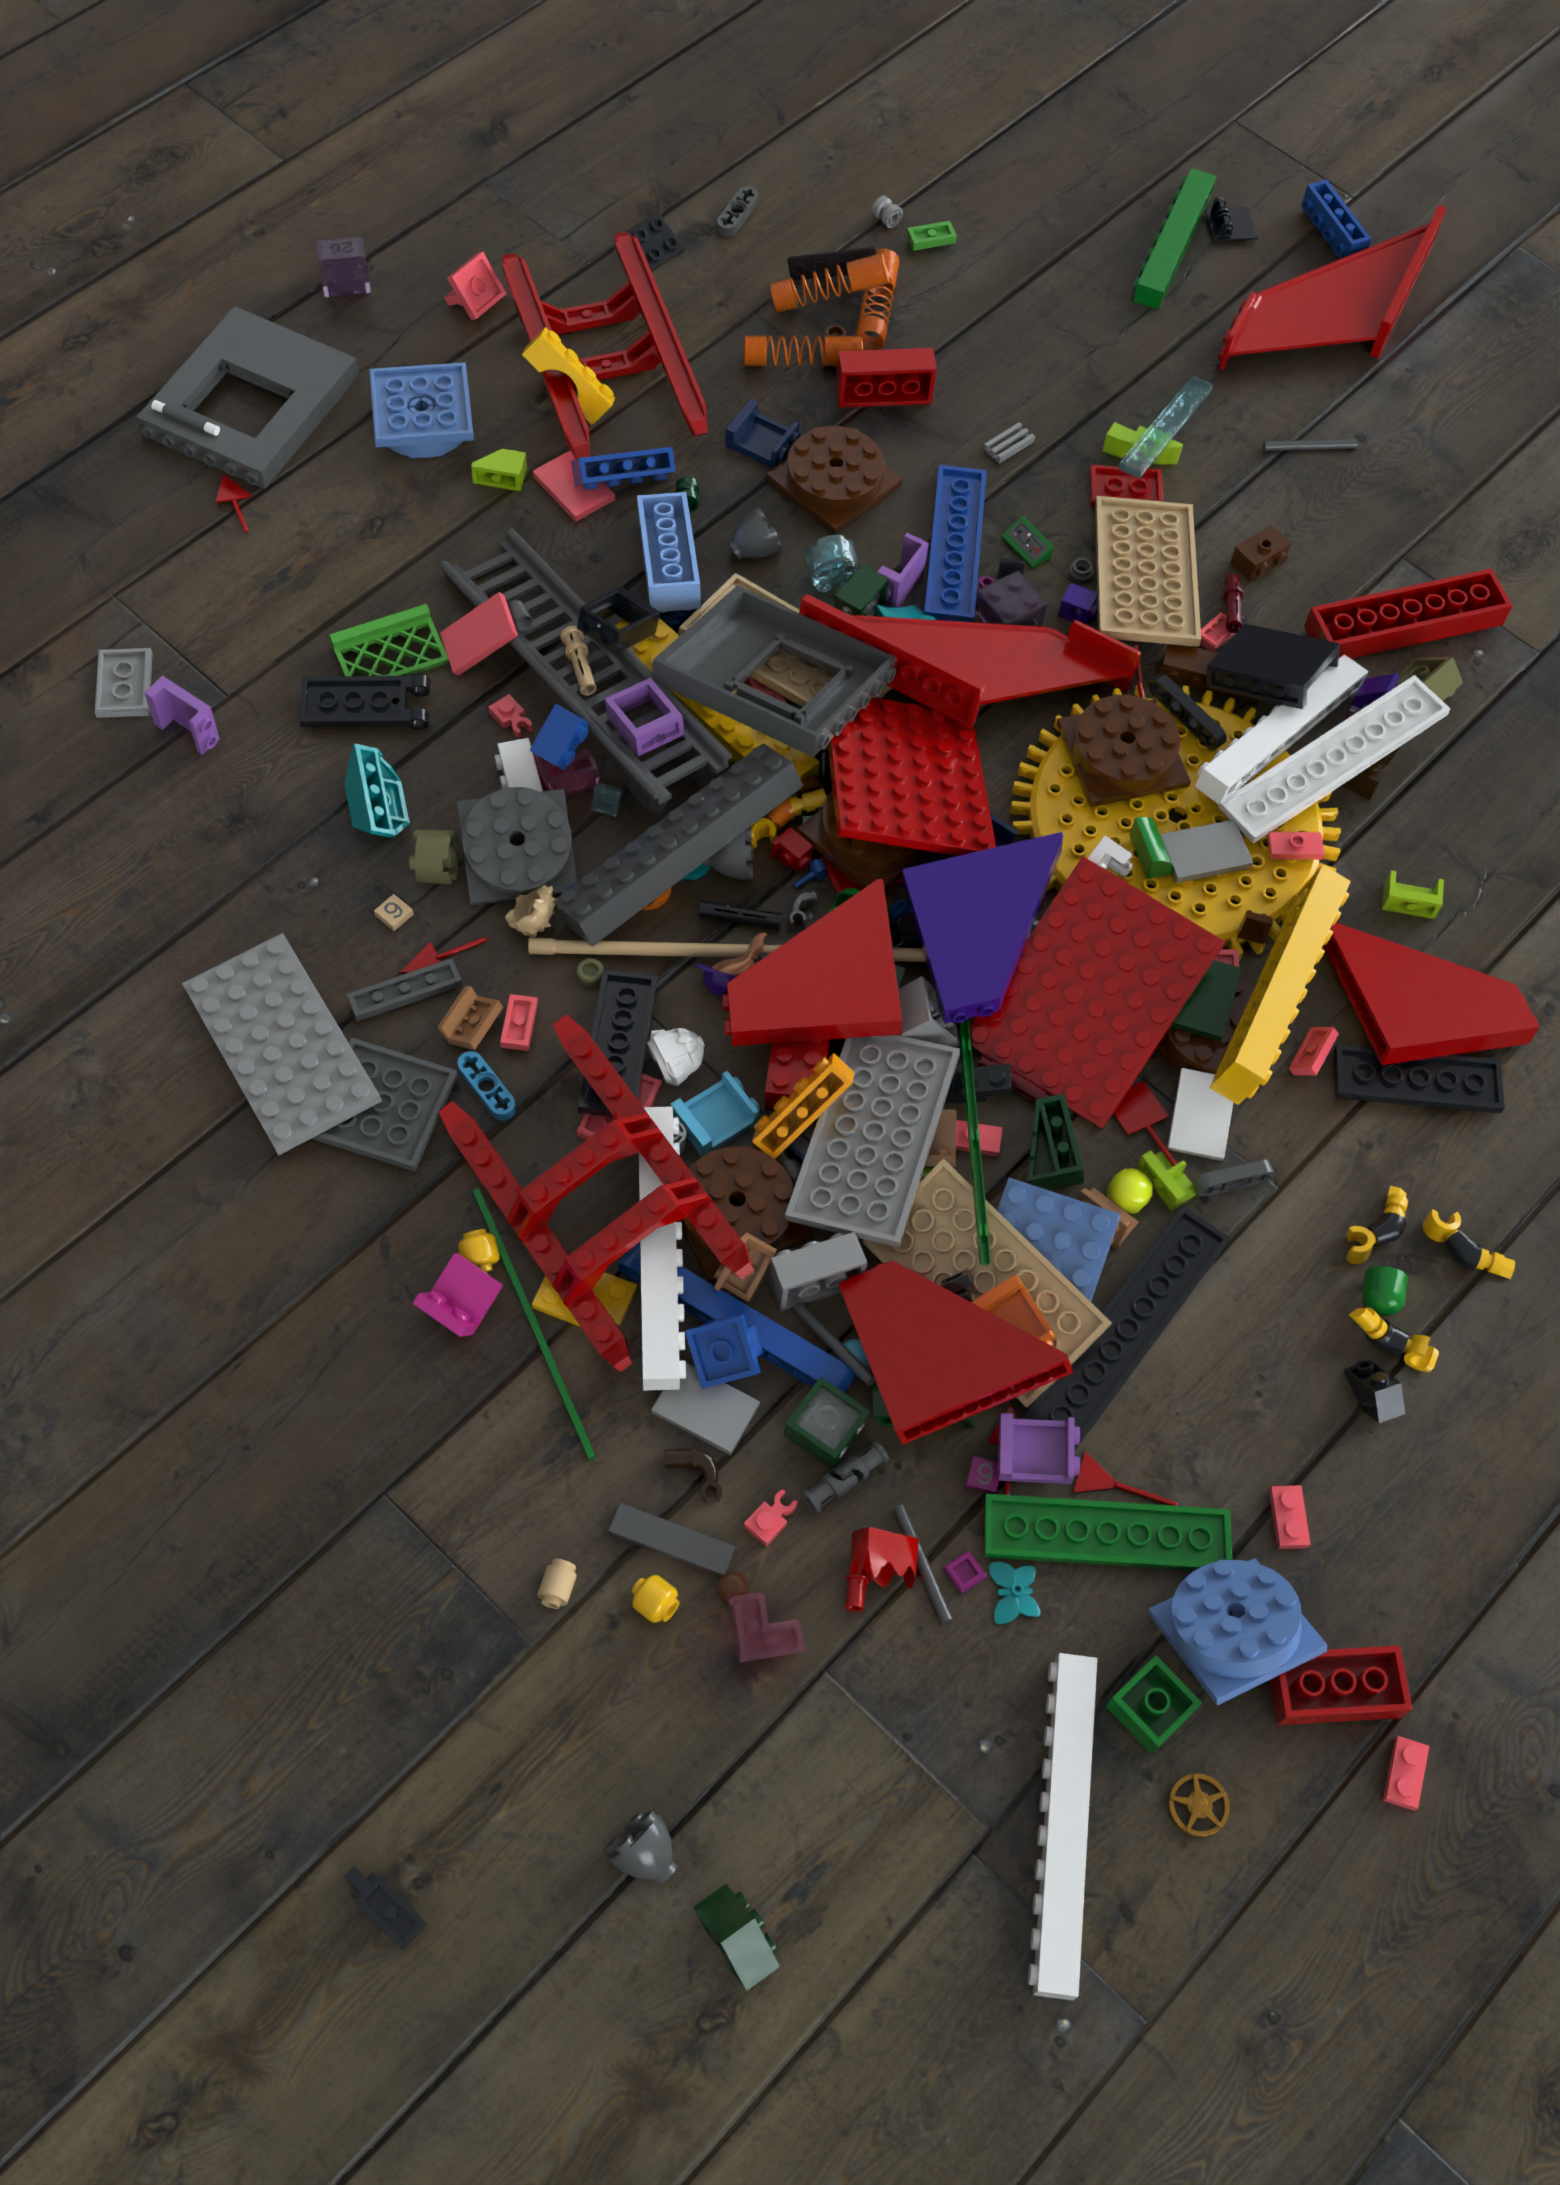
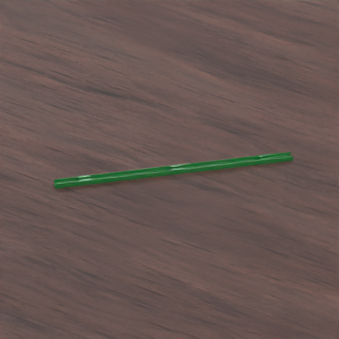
(974, 1144)
(535, 1327)

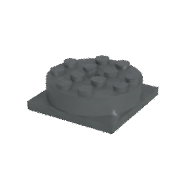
(504, 871)

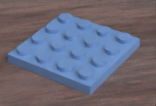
(1063, 1229)

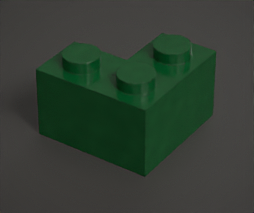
(738, 1935)

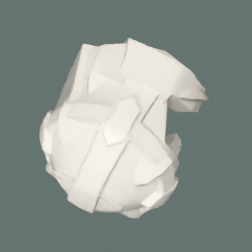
(677, 1053)

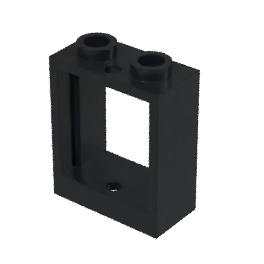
(641, 620)

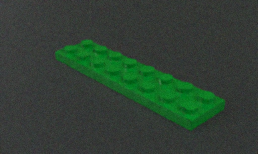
(1105, 1532)

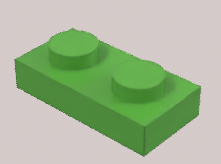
(931, 235)

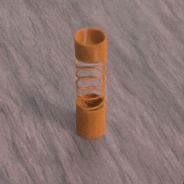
(862, 274)
(874, 323)
(756, 348)

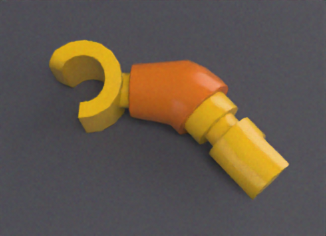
(785, 812)

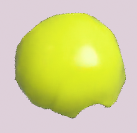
(1130, 1190)

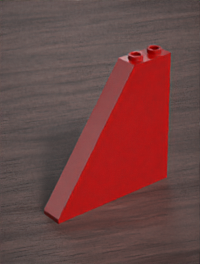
(823, 982)
(1423, 1004)
(939, 1352)

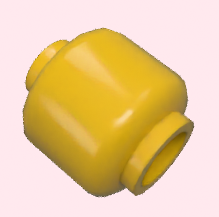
(480, 1249)
(655, 1598)

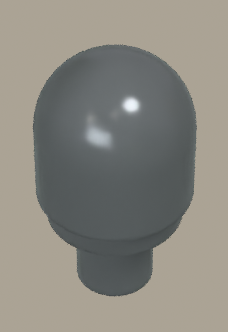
(791, 1166)

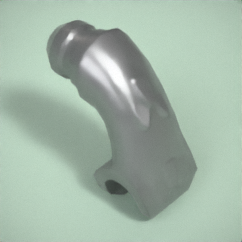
(801, 900)

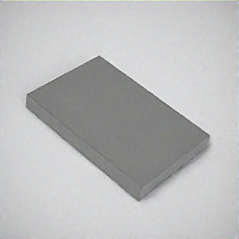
(121, 682)
(1206, 851)
(711, 1414)

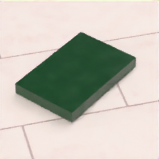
(1210, 1002)

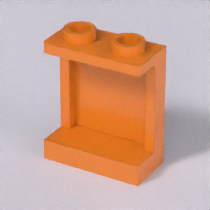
(1016, 1306)

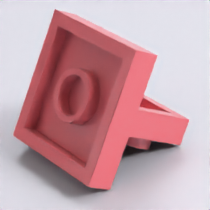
(475, 286)

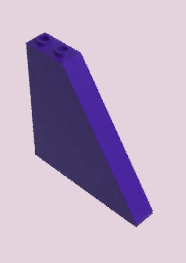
(977, 919)

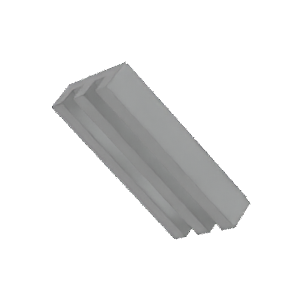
(1005, 441)

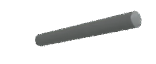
(1310, 444)
(834, 1344)
(924, 1567)

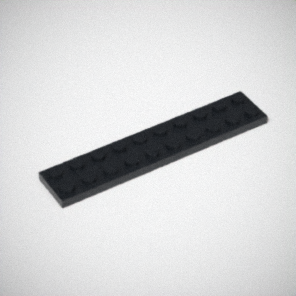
(1138, 1319)

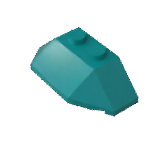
(374, 793)

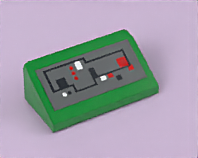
(1028, 543)

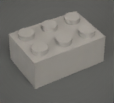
(815, 1270)

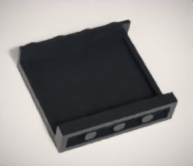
(1271, 665)

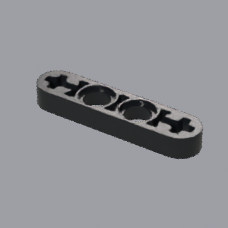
(1187, 711)

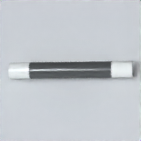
(185, 417)

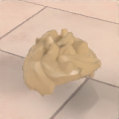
(532, 911)

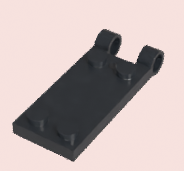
(362, 701)

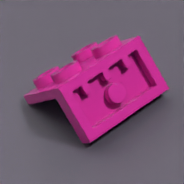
(460, 1296)

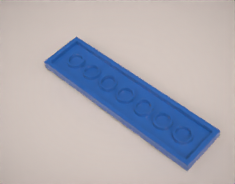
(955, 544)

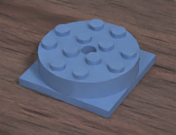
(421, 408)
(1236, 1626)

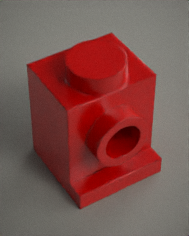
(792, 850)

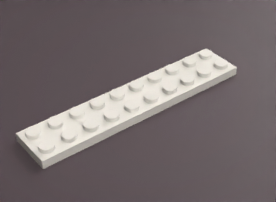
(1333, 758)

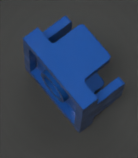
(724, 1350)

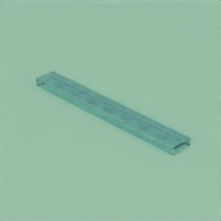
(1165, 427)

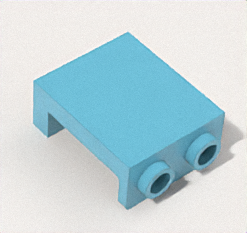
(717, 1114)

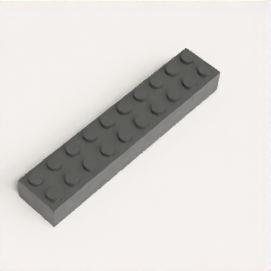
(678, 844)

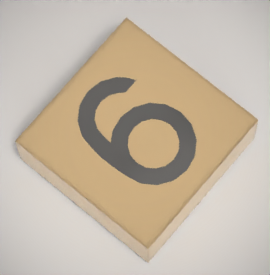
(393, 912)

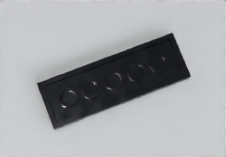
(621, 1031)
(1429, 1082)

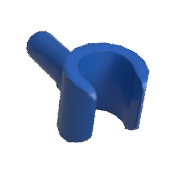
(817, 871)

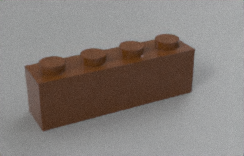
(1189, 668)

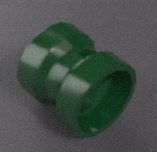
(692, 489)

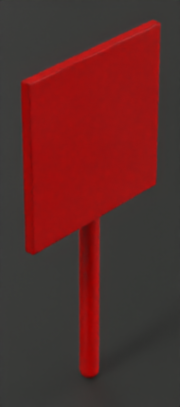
(1140, 1111)

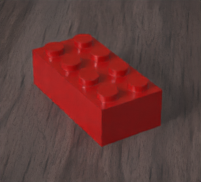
(885, 377)
(789, 1064)
(1343, 1687)

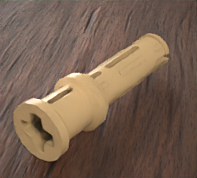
(585, 681)

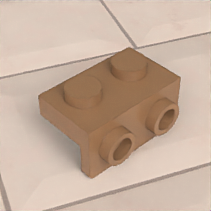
(469, 1019)
(760, 1257)

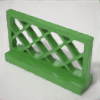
(385, 629)

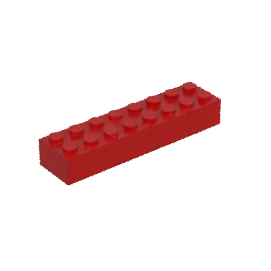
(1411, 614)

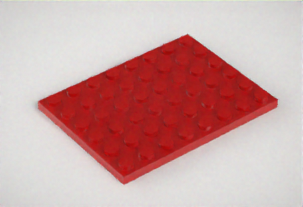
(910, 780)
(1096, 991)

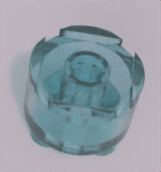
(831, 562)

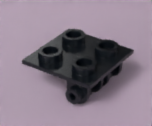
(1230, 222)
(656, 240)

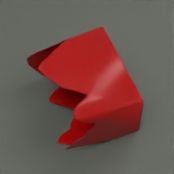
(883, 1554)

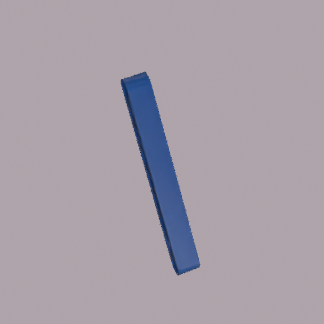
(778, 1343)

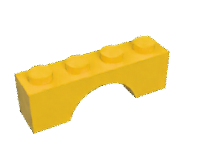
(548, 353)

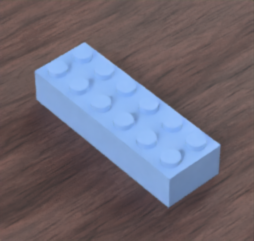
(668, 552)

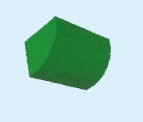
(1150, 848)

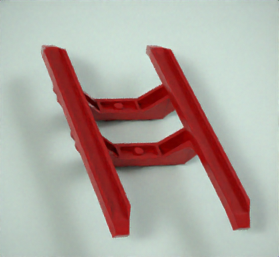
(654, 347)
(532, 1206)

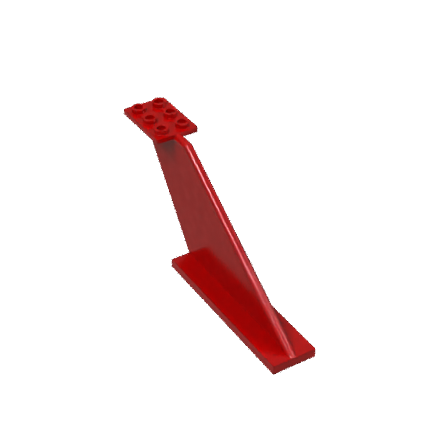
(1337, 302)
(976, 664)

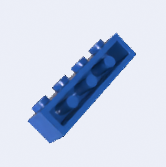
(1334, 219)
(623, 466)

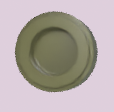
(590, 972)

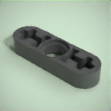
(737, 219)
(1233, 1178)

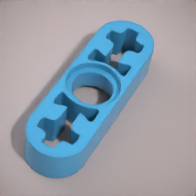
(486, 1097)

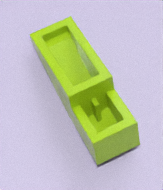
(1121, 439)

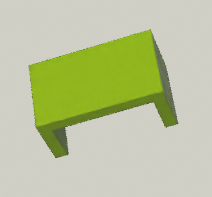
(1412, 899)

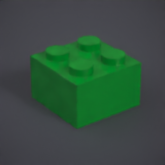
(1153, 1704)

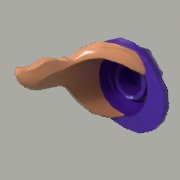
(726, 970)

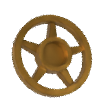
(1199, 1805)

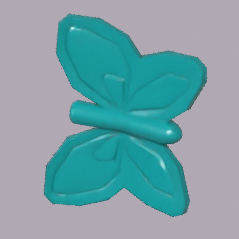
(1016, 1592)

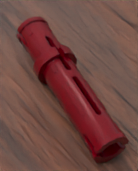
(1232, 596)
(1019, 1083)

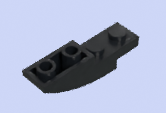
(987, 1081)

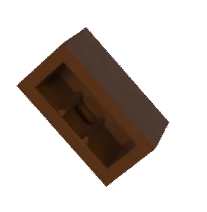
(1260, 553)

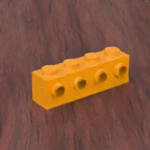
(803, 1106)

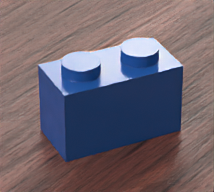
(560, 737)

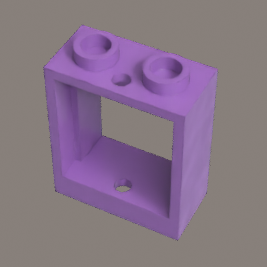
(643, 738)

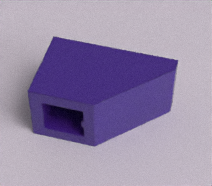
(1374, 688)

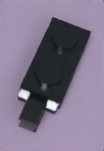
(385, 1907)

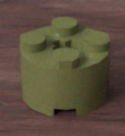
(435, 856)

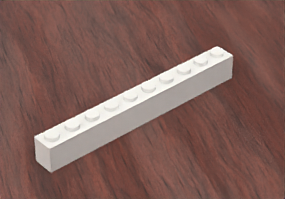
(1278, 732)
(660, 1281)
(1064, 1828)

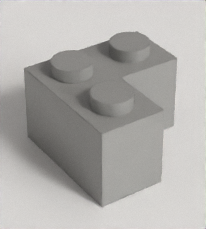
(923, 1016)

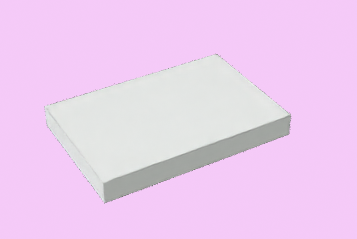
(1199, 1117)

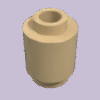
(557, 1583)

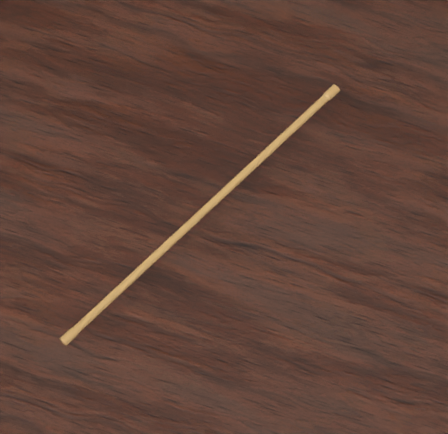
(550, 946)

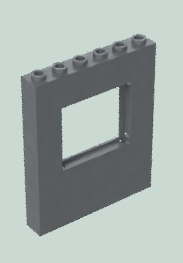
(265, 357)
(740, 637)

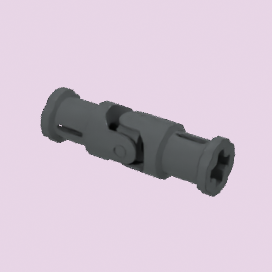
(845, 1476)

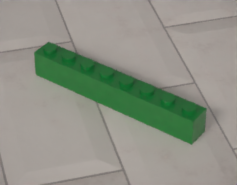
(1174, 238)

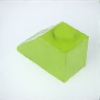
(501, 469)

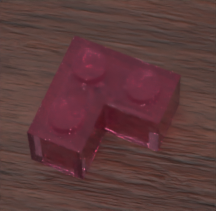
(576, 778)
(757, 1638)

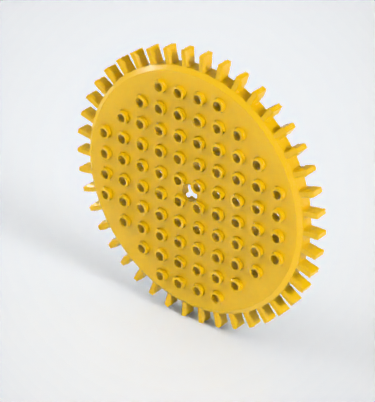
(1219, 915)

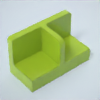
(1167, 1181)

